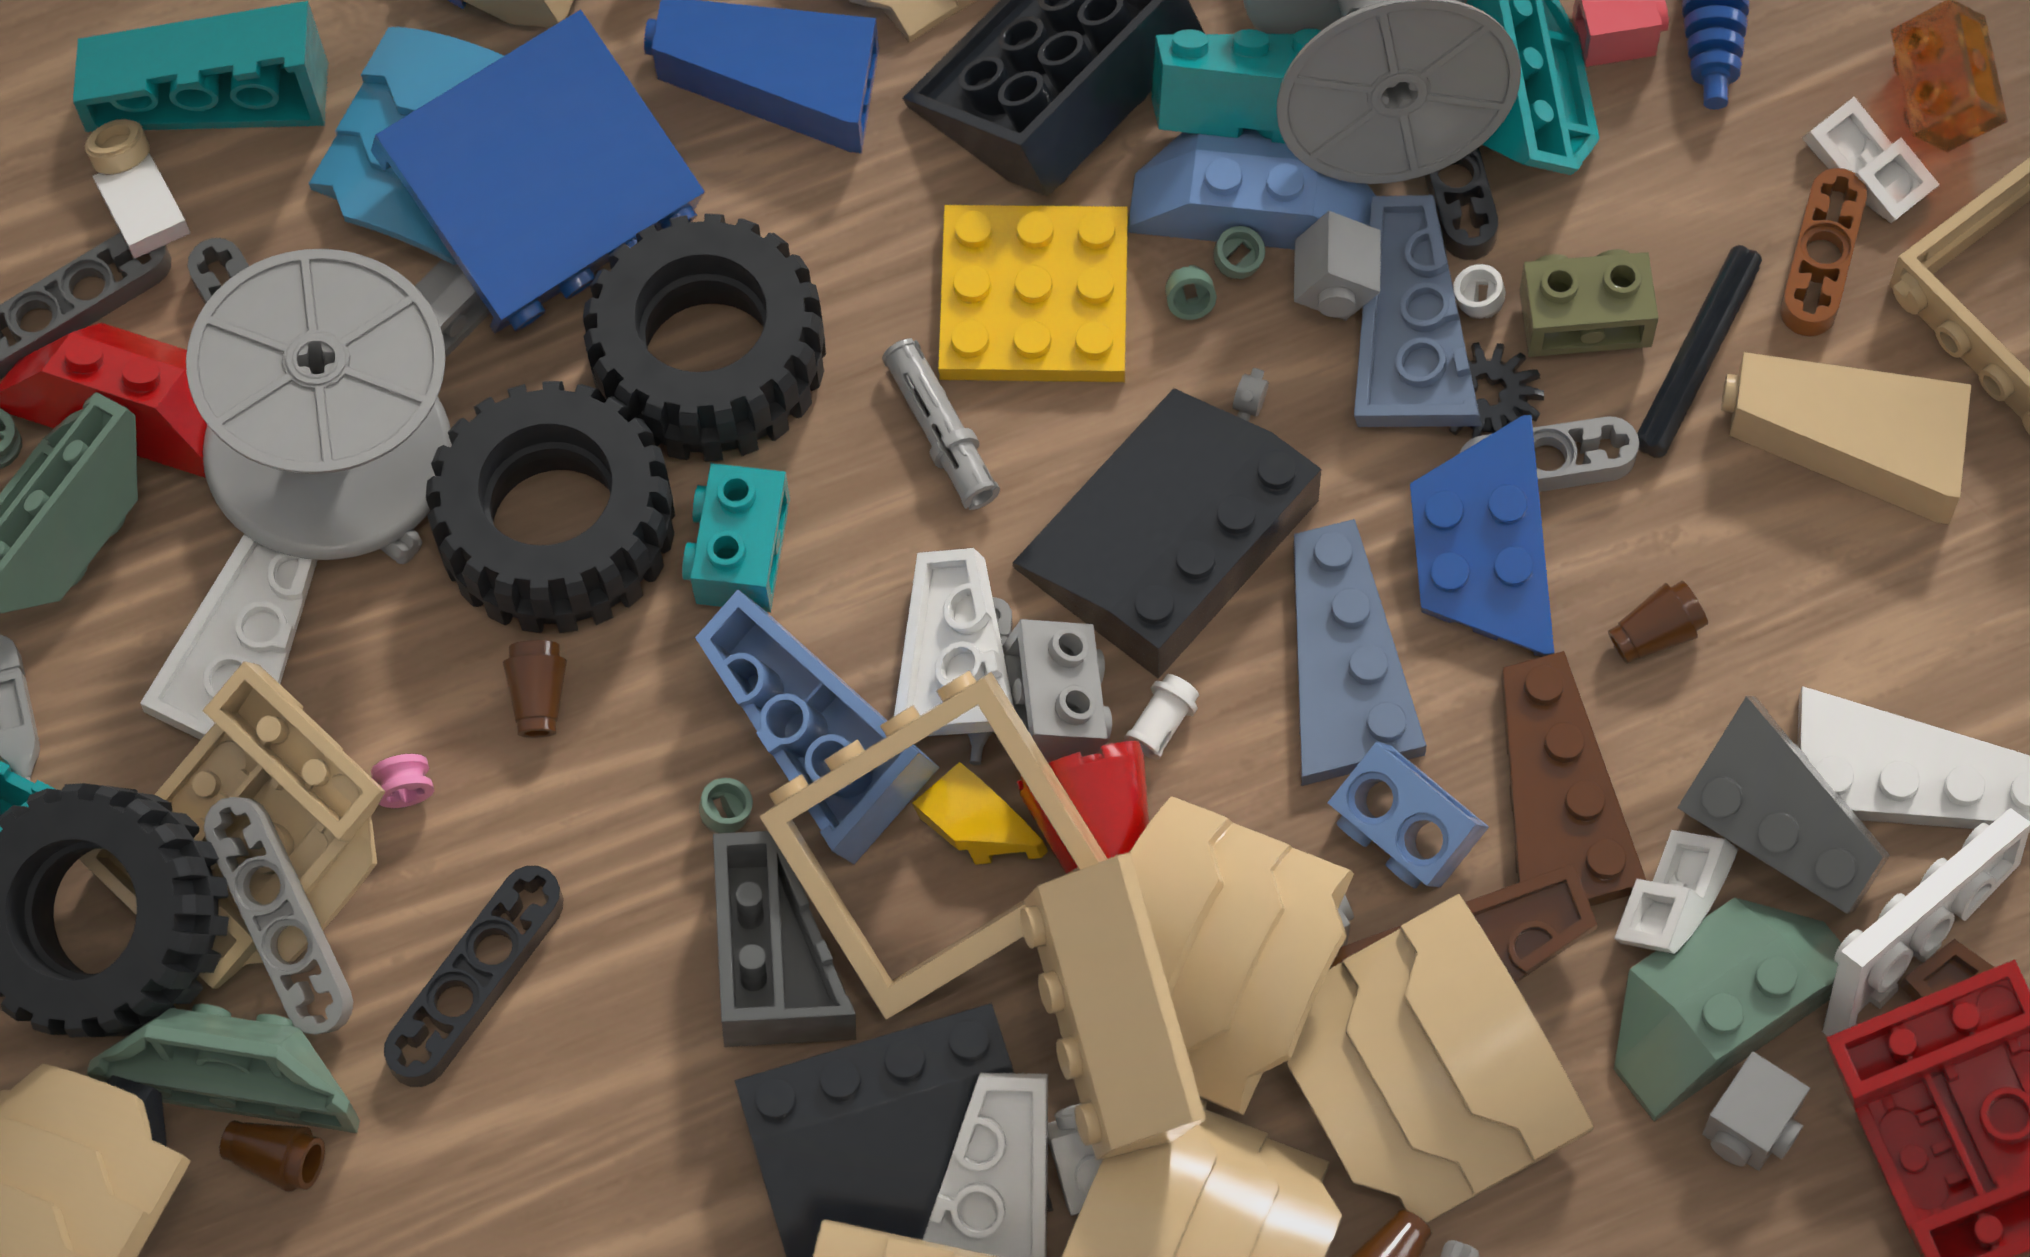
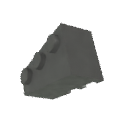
(1783, 811)
(772, 958)

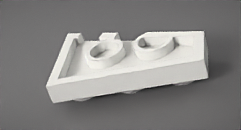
(998, 1171)

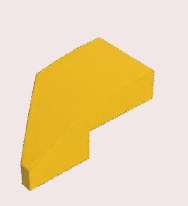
(976, 818)

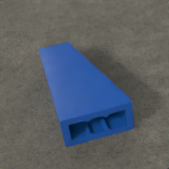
(772, 63)

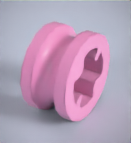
(403, 780)

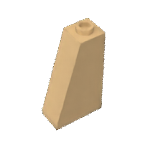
(1858, 426)

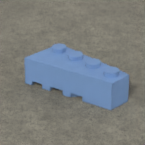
(807, 716)

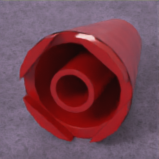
(1107, 795)

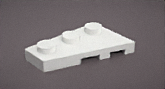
(949, 633)

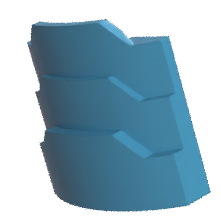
(399, 78)

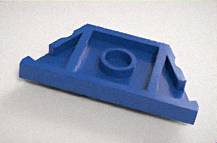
(1485, 540)

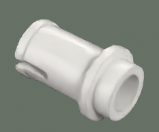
(1163, 714)

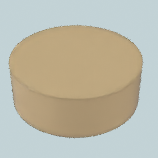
(117, 146)

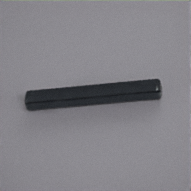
(1698, 351)

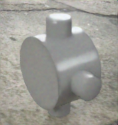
(1250, 394)

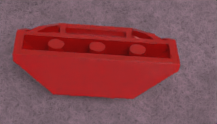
(125, 368)

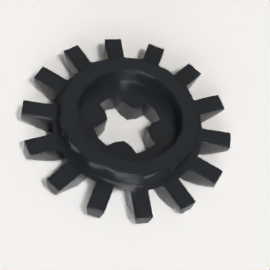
(1512, 399)

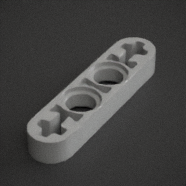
(287, 910)

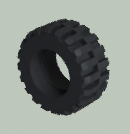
(691, 268)
(534, 436)
(173, 917)

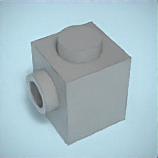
(1337, 266)
(1756, 1114)

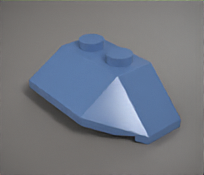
(1219, 182)

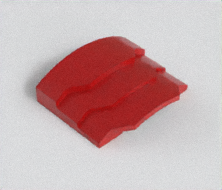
(1950, 1111)

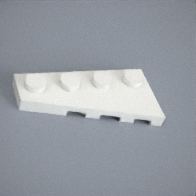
(243, 618)
(1908, 769)
(1920, 921)

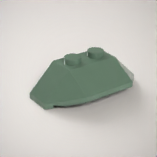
(66, 503)
(1719, 999)
(231, 1067)

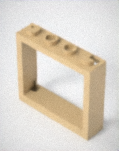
(1953, 323)
(854, 762)

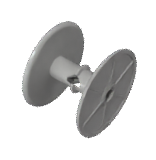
(1390, 84)
(319, 402)

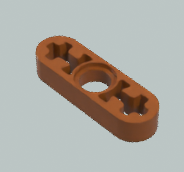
(1831, 275)

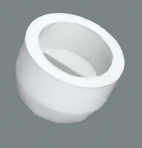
(1467, 291)

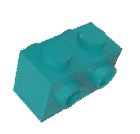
(738, 535)

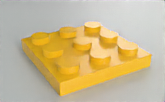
(1033, 293)

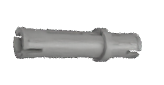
(951, 443)

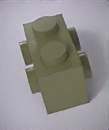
(1588, 303)

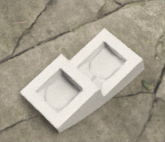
(1890, 171)
(142, 207)
(1686, 883)

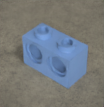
(1415, 804)

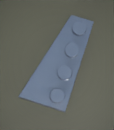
(1411, 332)
(1345, 659)

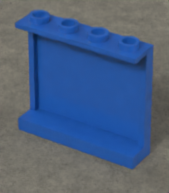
(539, 170)

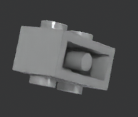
(1058, 686)

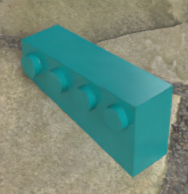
(207, 73)
(1222, 80)

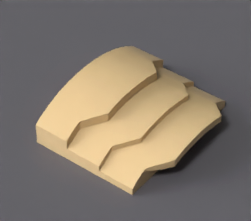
(303, 779)
(1240, 940)
(1433, 1066)
(79, 1168)
(1208, 1195)

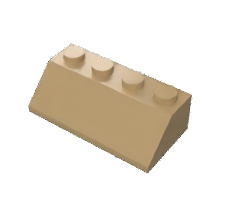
(1111, 1009)

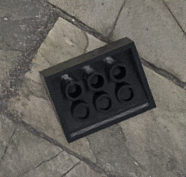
(1046, 81)
(1171, 527)
(868, 1126)

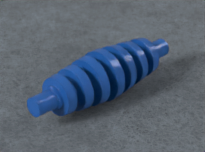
(1715, 45)

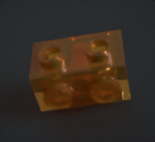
(1948, 75)

